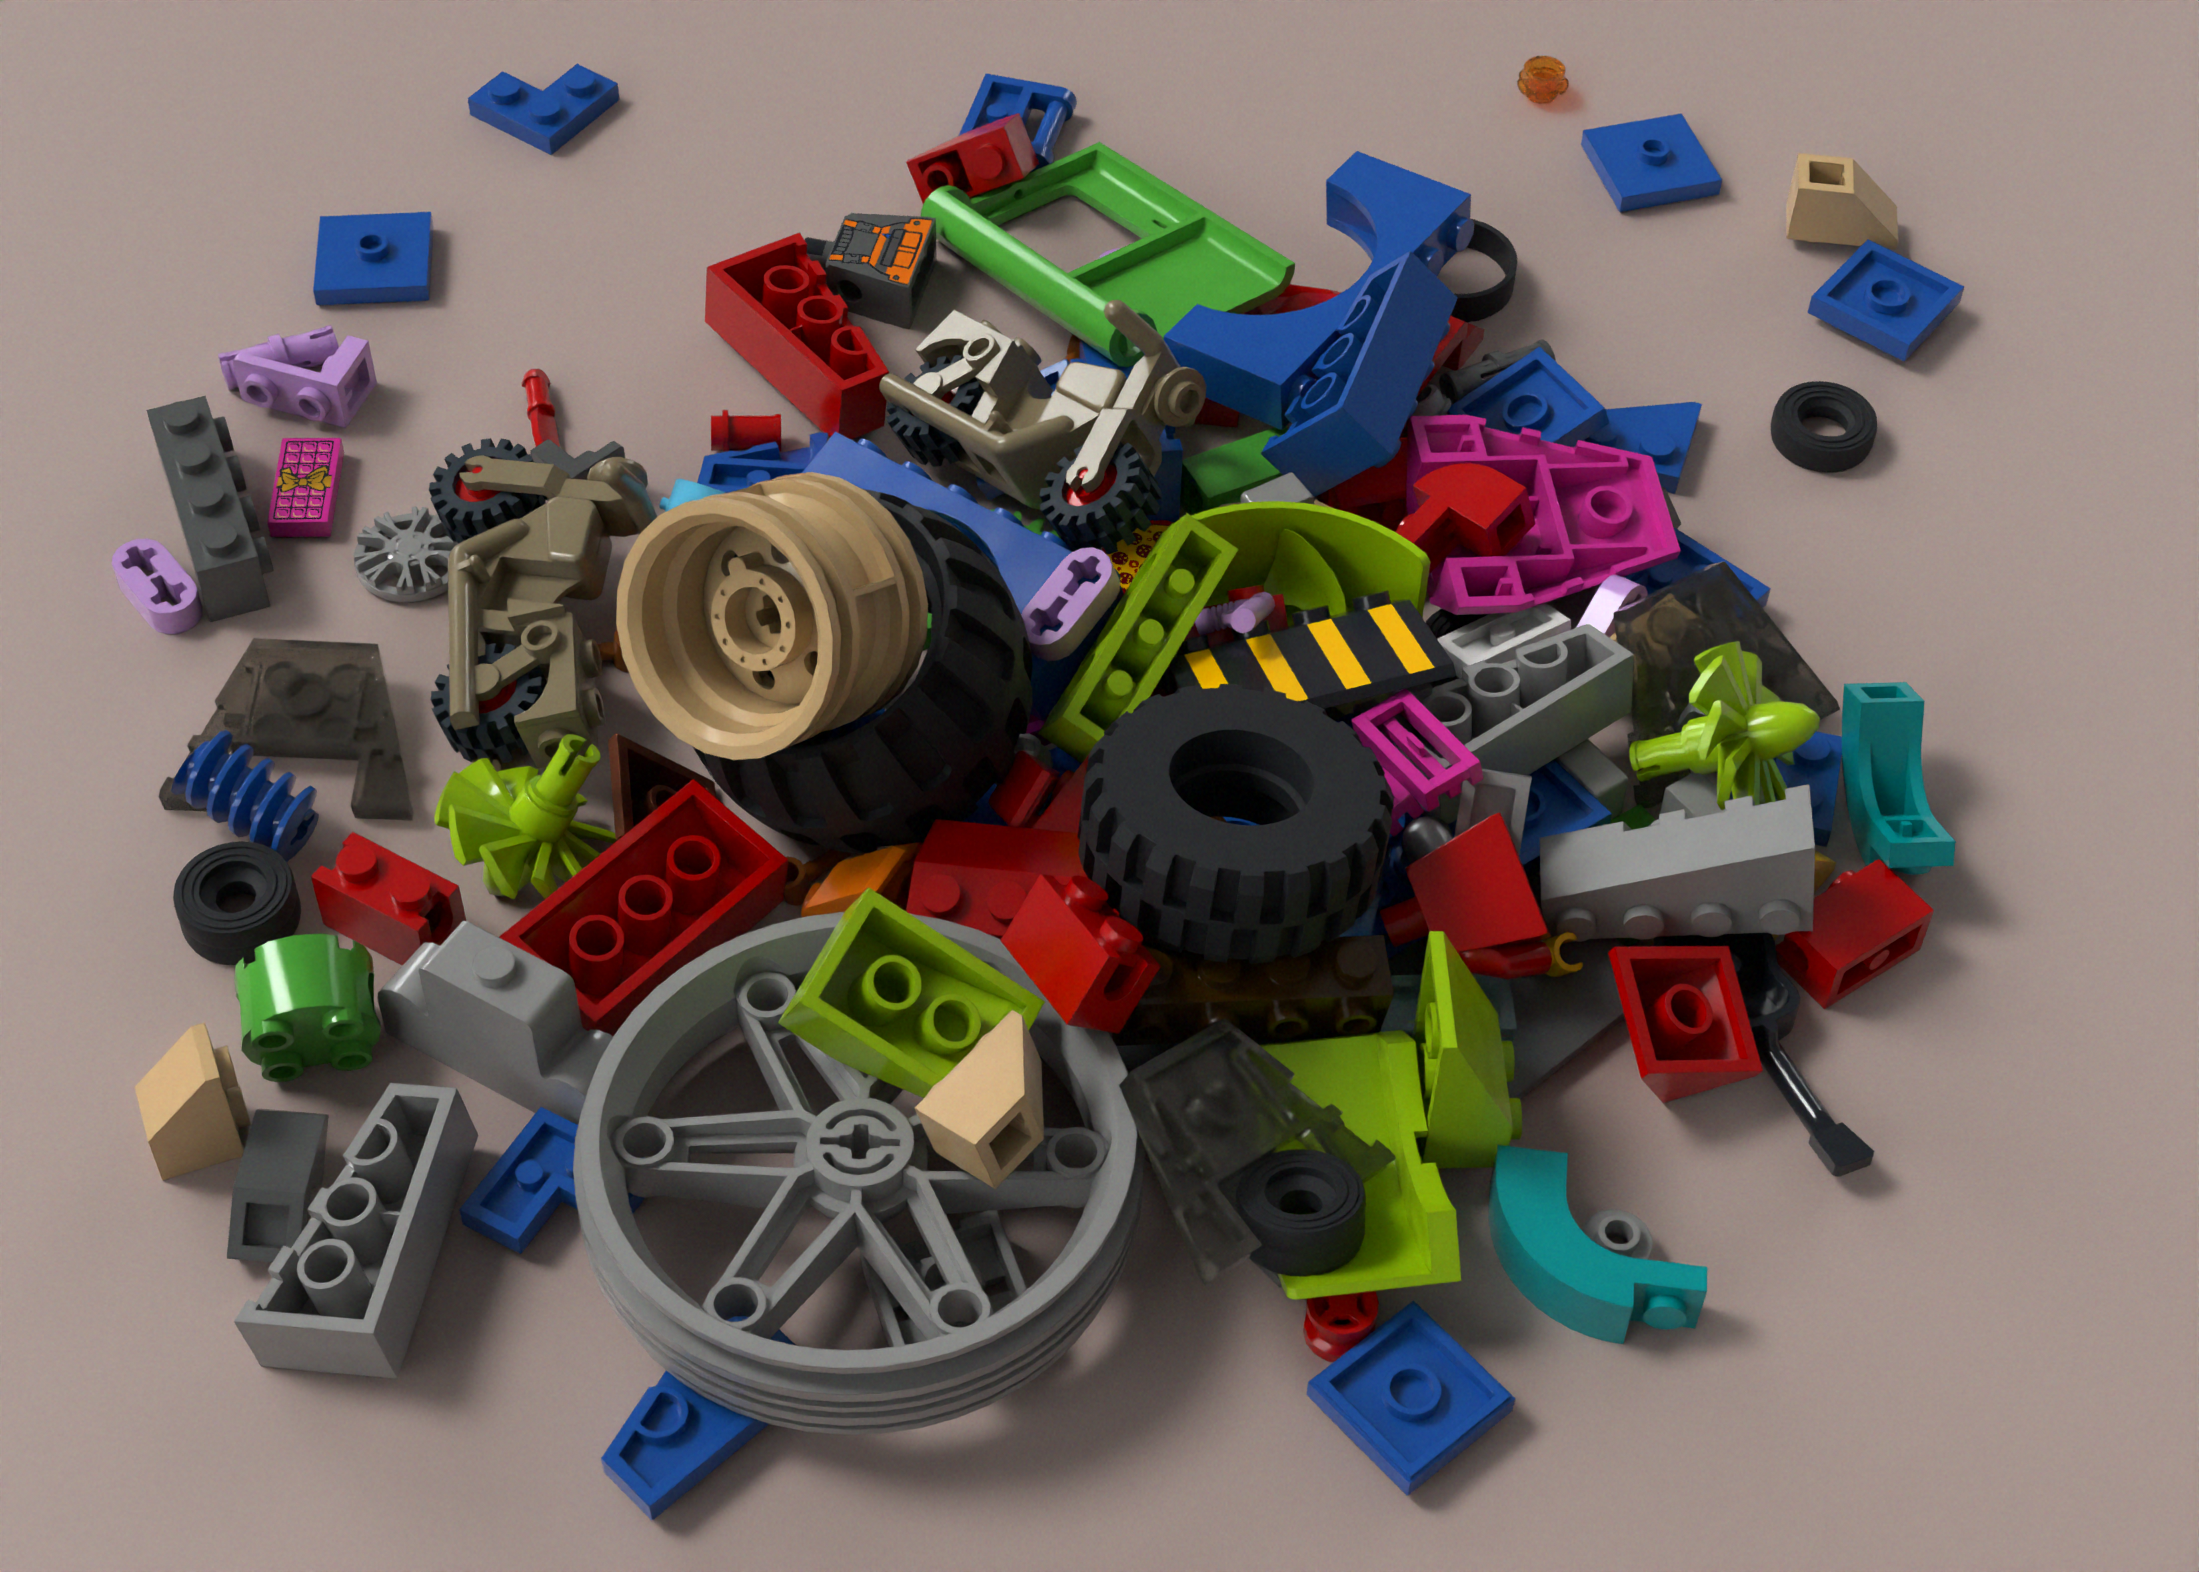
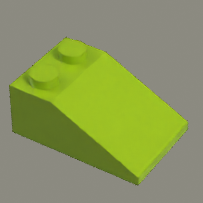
(900, 997)
(1461, 1065)

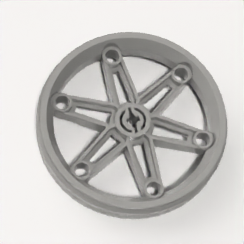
(858, 1168)

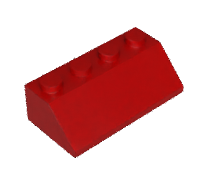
(985, 872)
(654, 904)

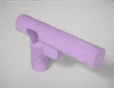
(1240, 616)

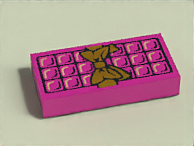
(306, 487)

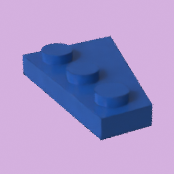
(675, 1442)

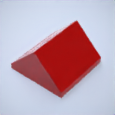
(1685, 1018)

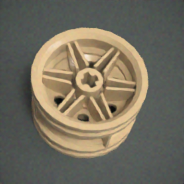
(815, 596)

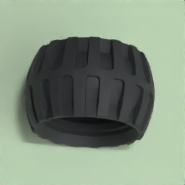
(940, 738)

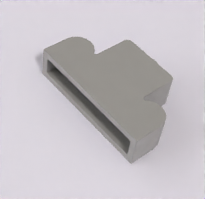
(496, 1019)

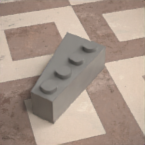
(1529, 707)
(1685, 874)
(373, 1238)

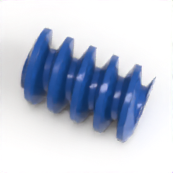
(247, 796)

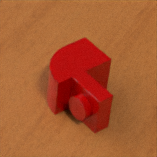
(1468, 508)

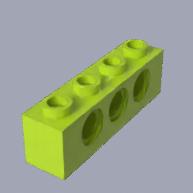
(1140, 635)

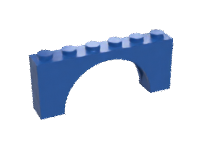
(1268, 359)
(1018, 553)

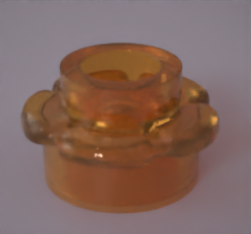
(1542, 79)

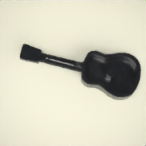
(1772, 1010)

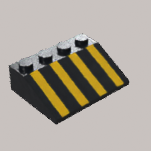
(1321, 656)

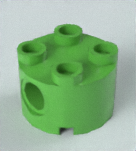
(307, 1006)

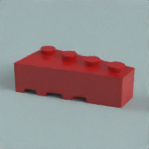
(798, 335)

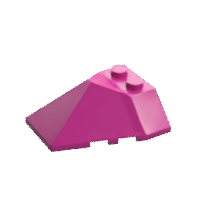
(1591, 509)

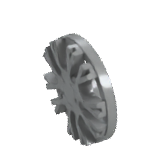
(406, 556)

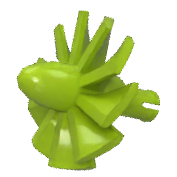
(1737, 737)
(522, 820)

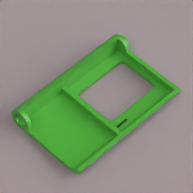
(1179, 262)

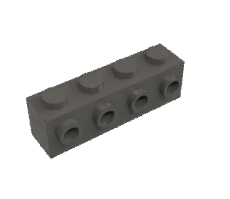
(208, 507)

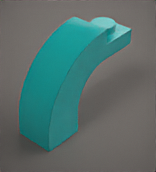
(1886, 779)
(1568, 1271)

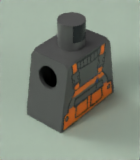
(879, 264)

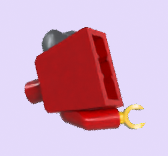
(1479, 899)

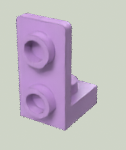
(324, 396)

